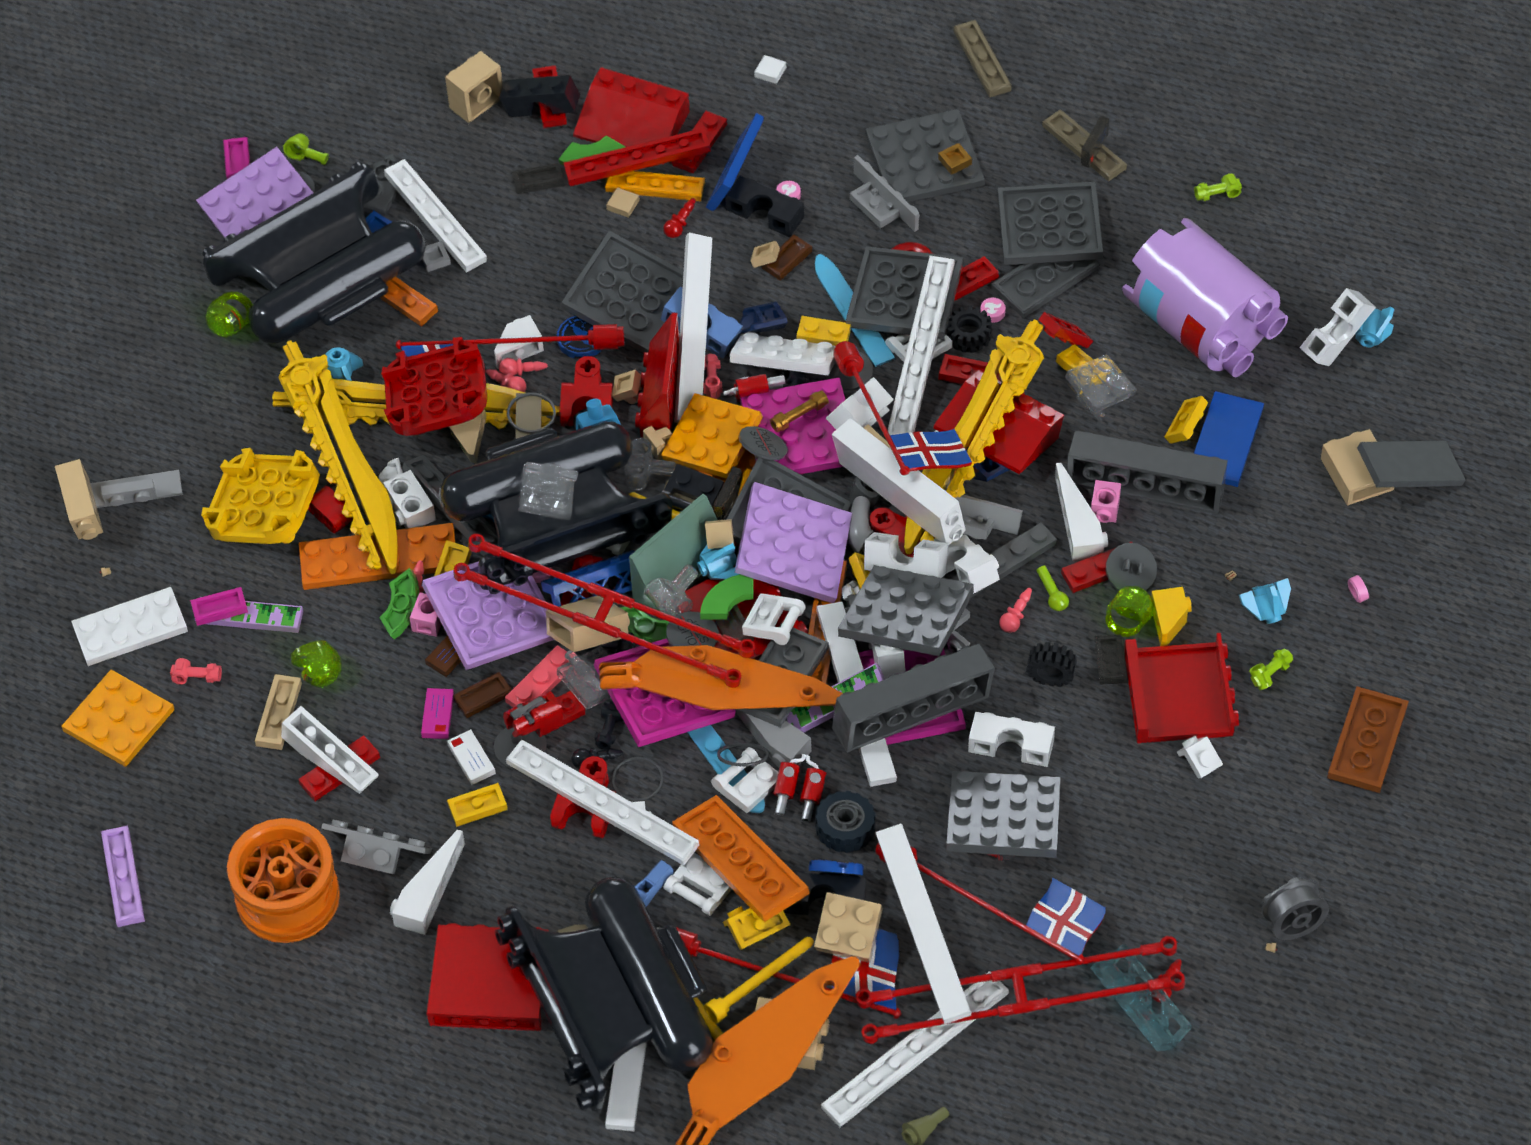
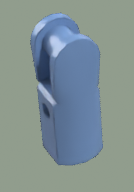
(654, 881)

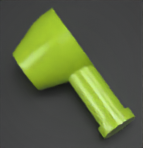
(299, 144)

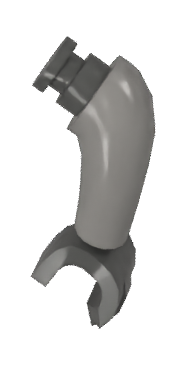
(859, 528)

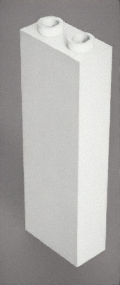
(911, 494)

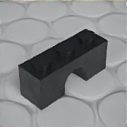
(555, 91)
(748, 196)
(821, 883)

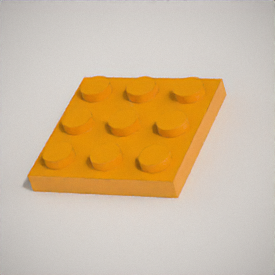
(709, 435)
(118, 718)

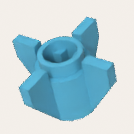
(1375, 328)
(342, 363)
(718, 562)
(1267, 602)

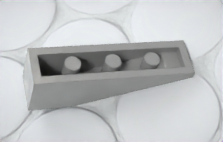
(782, 743)

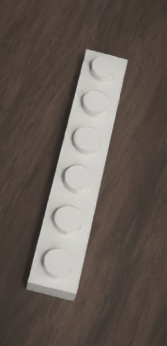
(435, 215)

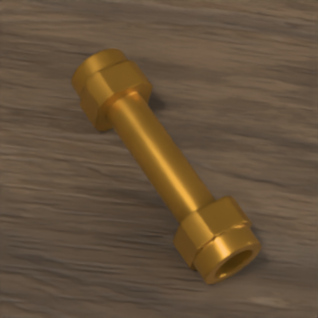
(781, 421)

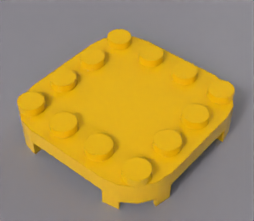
(261, 498)

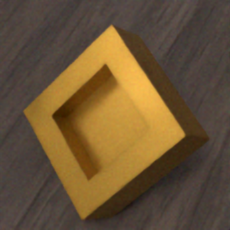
(955, 158)

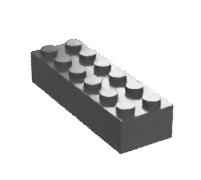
(1148, 471)
(912, 697)

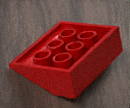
(630, 110)
(660, 379)
(1026, 431)

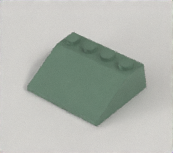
(672, 549)

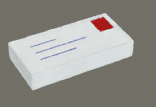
(471, 757)

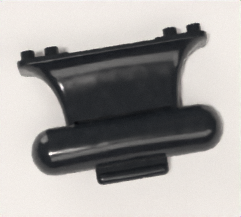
(317, 257)
(600, 510)
(612, 987)

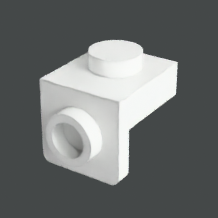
(1200, 755)

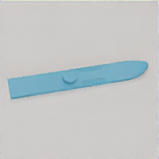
(841, 296)
(709, 743)

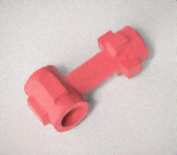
(712, 385)
(182, 670)

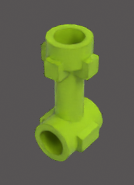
(1229, 185)
(1261, 674)

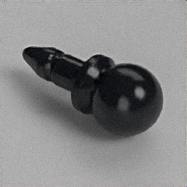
(581, 754)

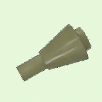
(918, 1130)

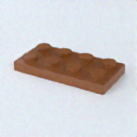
(1368, 739)

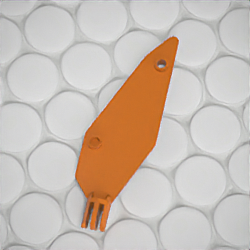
(760, 684)
(762, 1051)

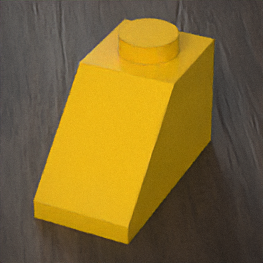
(1170, 612)

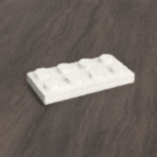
(783, 353)
(129, 626)

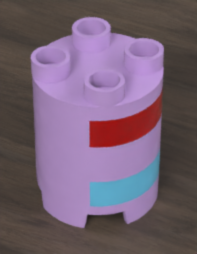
(1205, 298)

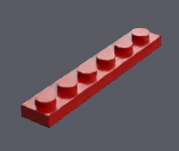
(637, 157)

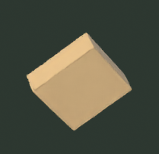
(623, 202)
(765, 254)
(719, 533)

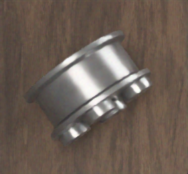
(1295, 909)

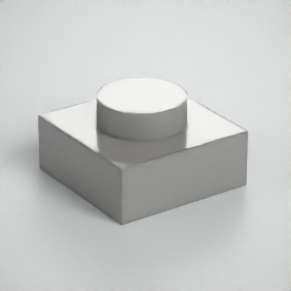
(435, 256)

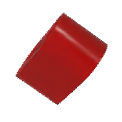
(328, 509)

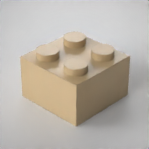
(474, 86)
(848, 927)

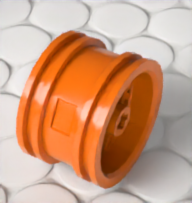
(278, 863)

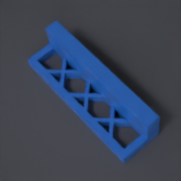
(591, 573)

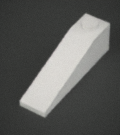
(1080, 522)
(326, 750)
(423, 893)

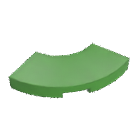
(578, 151)
(725, 596)
(403, 598)
(645, 626)

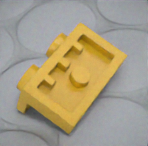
(749, 928)

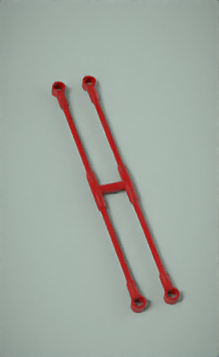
(609, 598)
(1023, 1005)

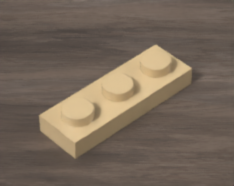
(278, 708)

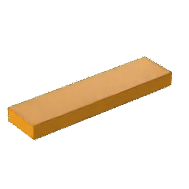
(658, 185)

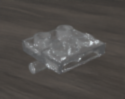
(1099, 385)
(547, 490)
(583, 678)

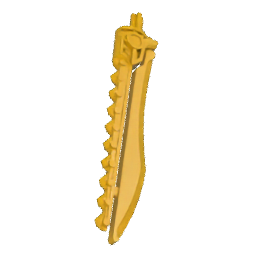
(1015, 371)
(304, 394)
(498, 400)

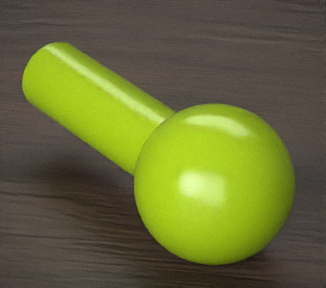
(1057, 599)

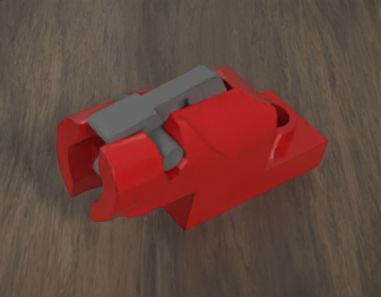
(543, 714)

